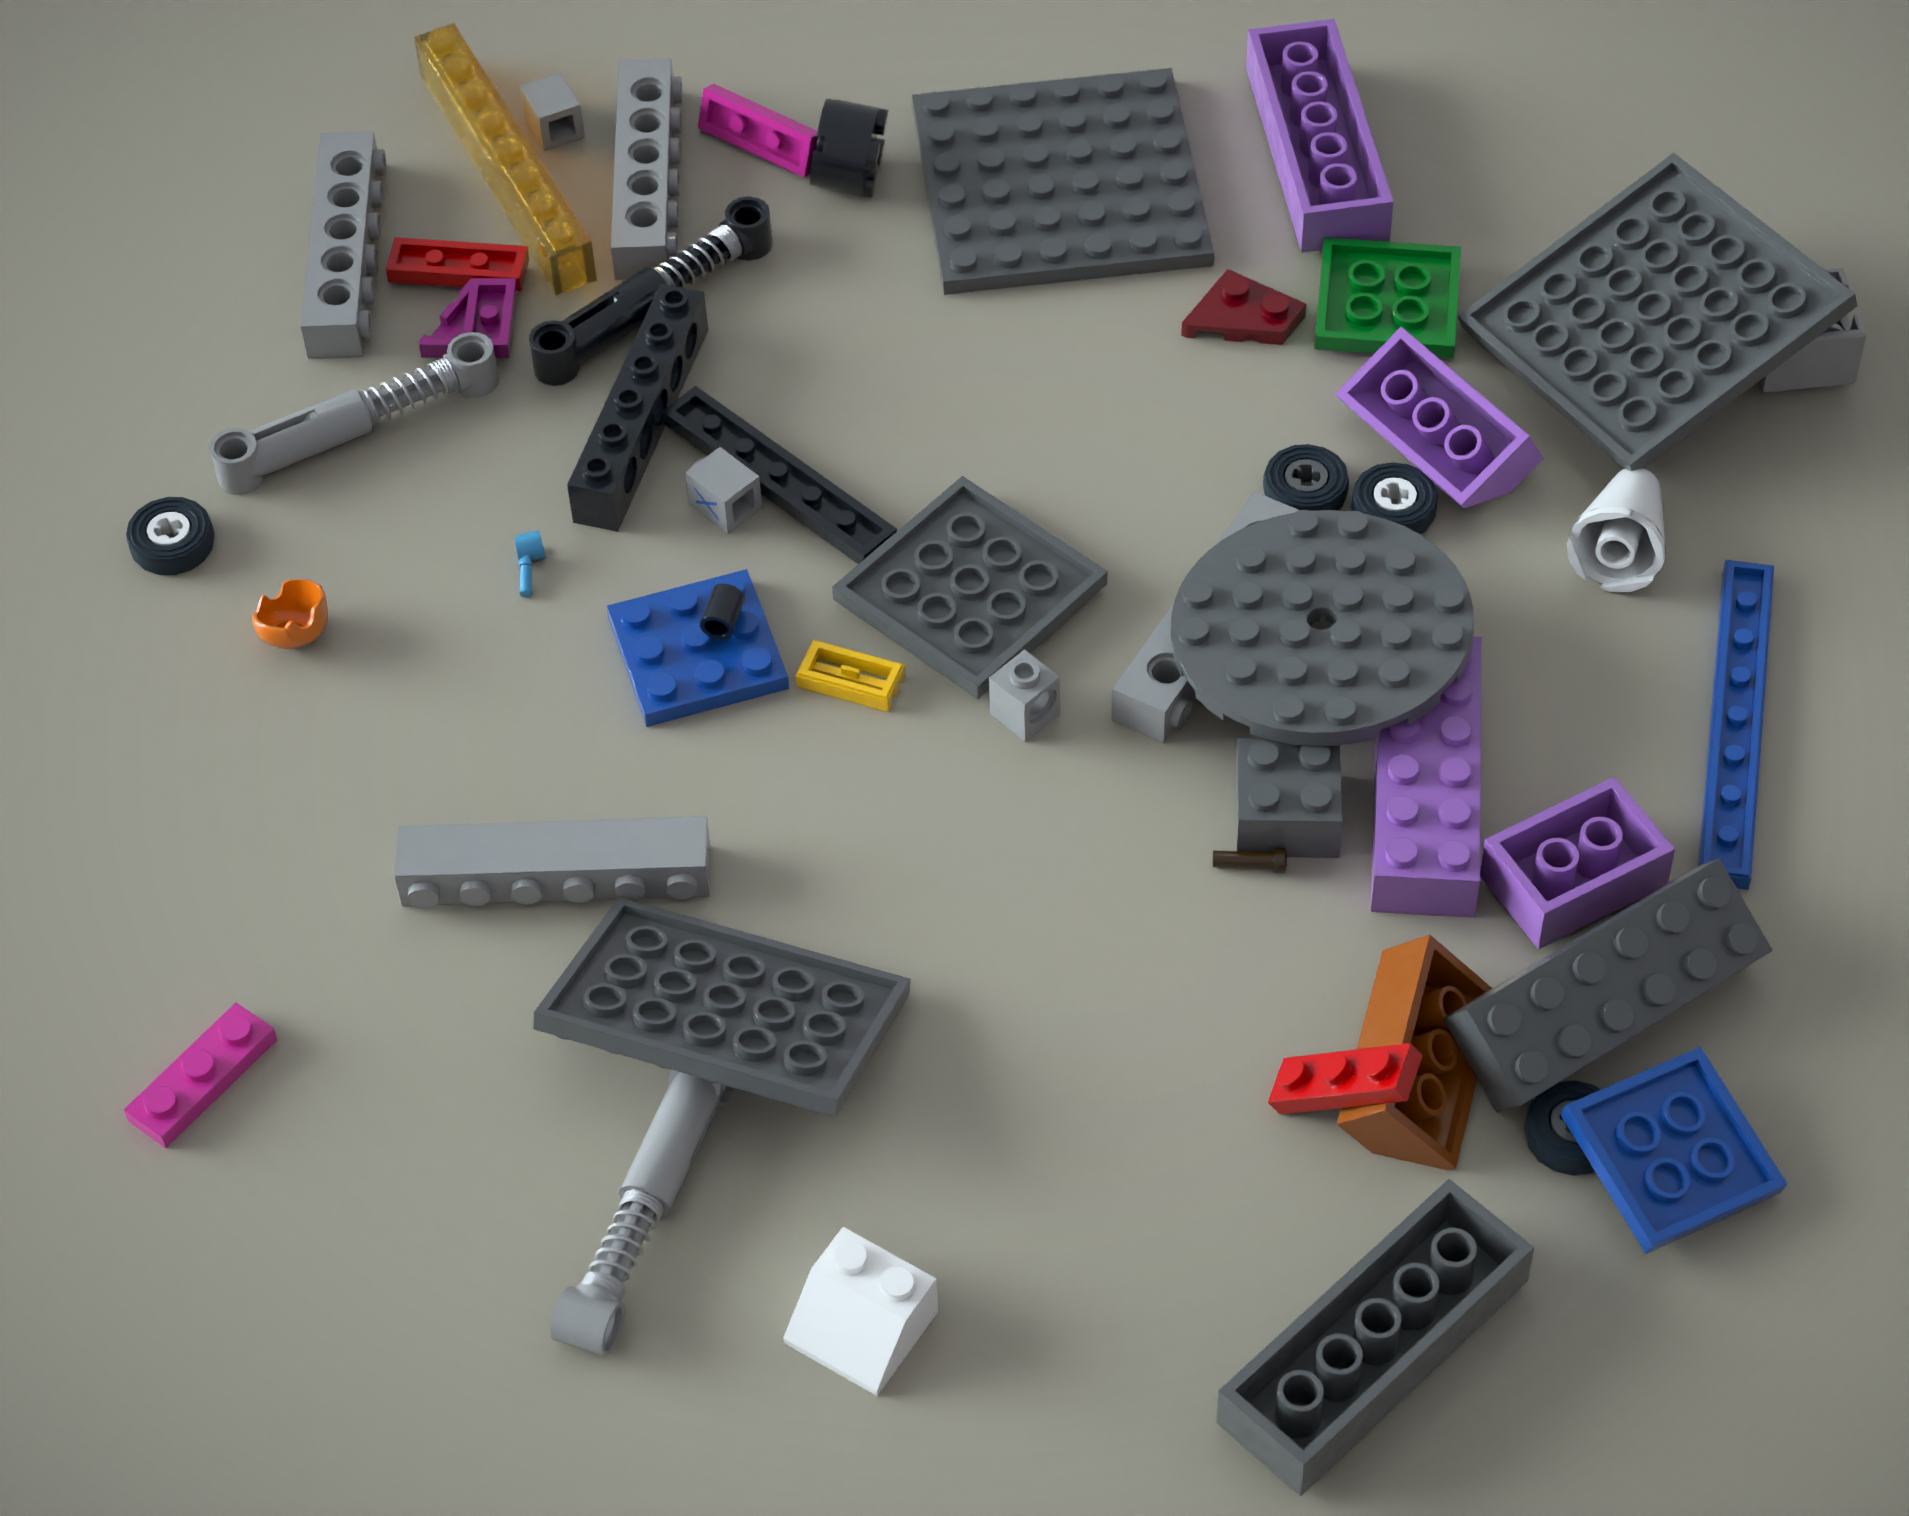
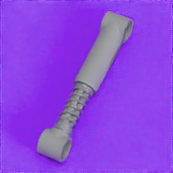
(246, 456)
(593, 1310)

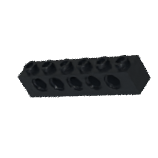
(632, 414)

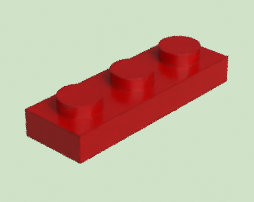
(454, 262)
(1345, 1079)

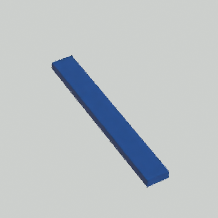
(1737, 719)

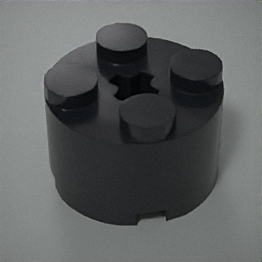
(848, 147)

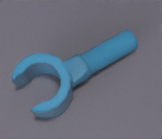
(528, 548)

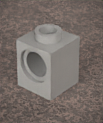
(1024, 695)

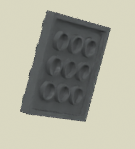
(969, 585)

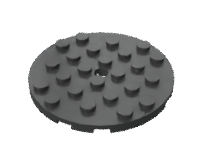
(1393, 640)

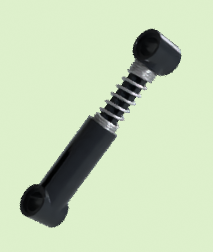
(565, 344)

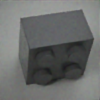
(1288, 798)

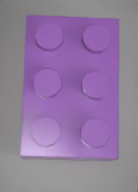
(1576, 862)

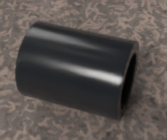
(722, 611)

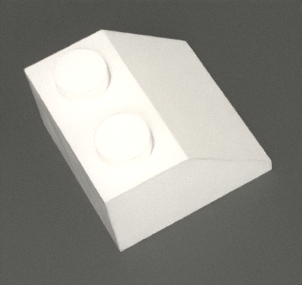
(861, 1311)

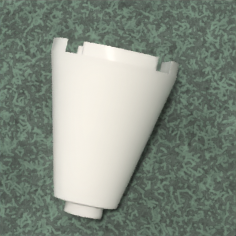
(1621, 534)

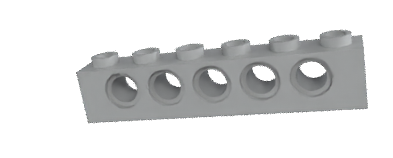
(644, 166)
(342, 245)
(1151, 690)

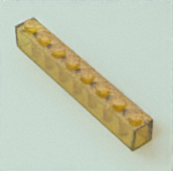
(506, 159)

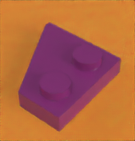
(483, 308)

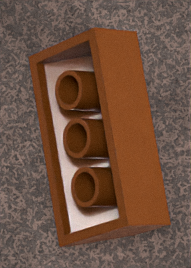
(1409, 999)

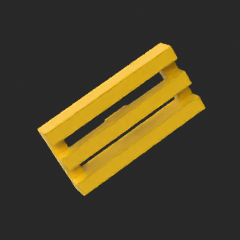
(847, 681)

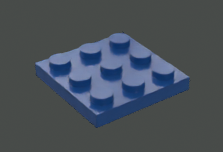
(681, 668)
(1673, 1149)

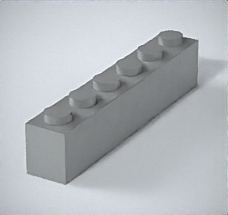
(553, 861)

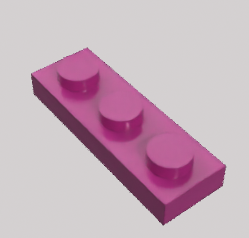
(757, 129)
(200, 1075)

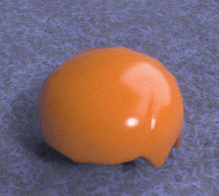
(292, 617)

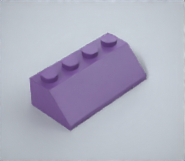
(1439, 422)

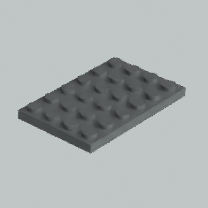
(724, 1006)

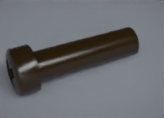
(1248, 859)

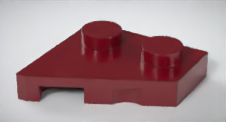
(1245, 312)

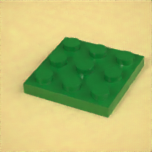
(1381, 286)

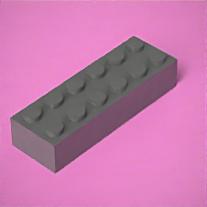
(1607, 985)
(1374, 1336)

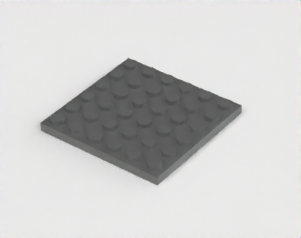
(1060, 181)
(1656, 313)

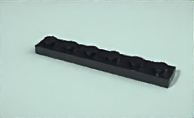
(782, 475)

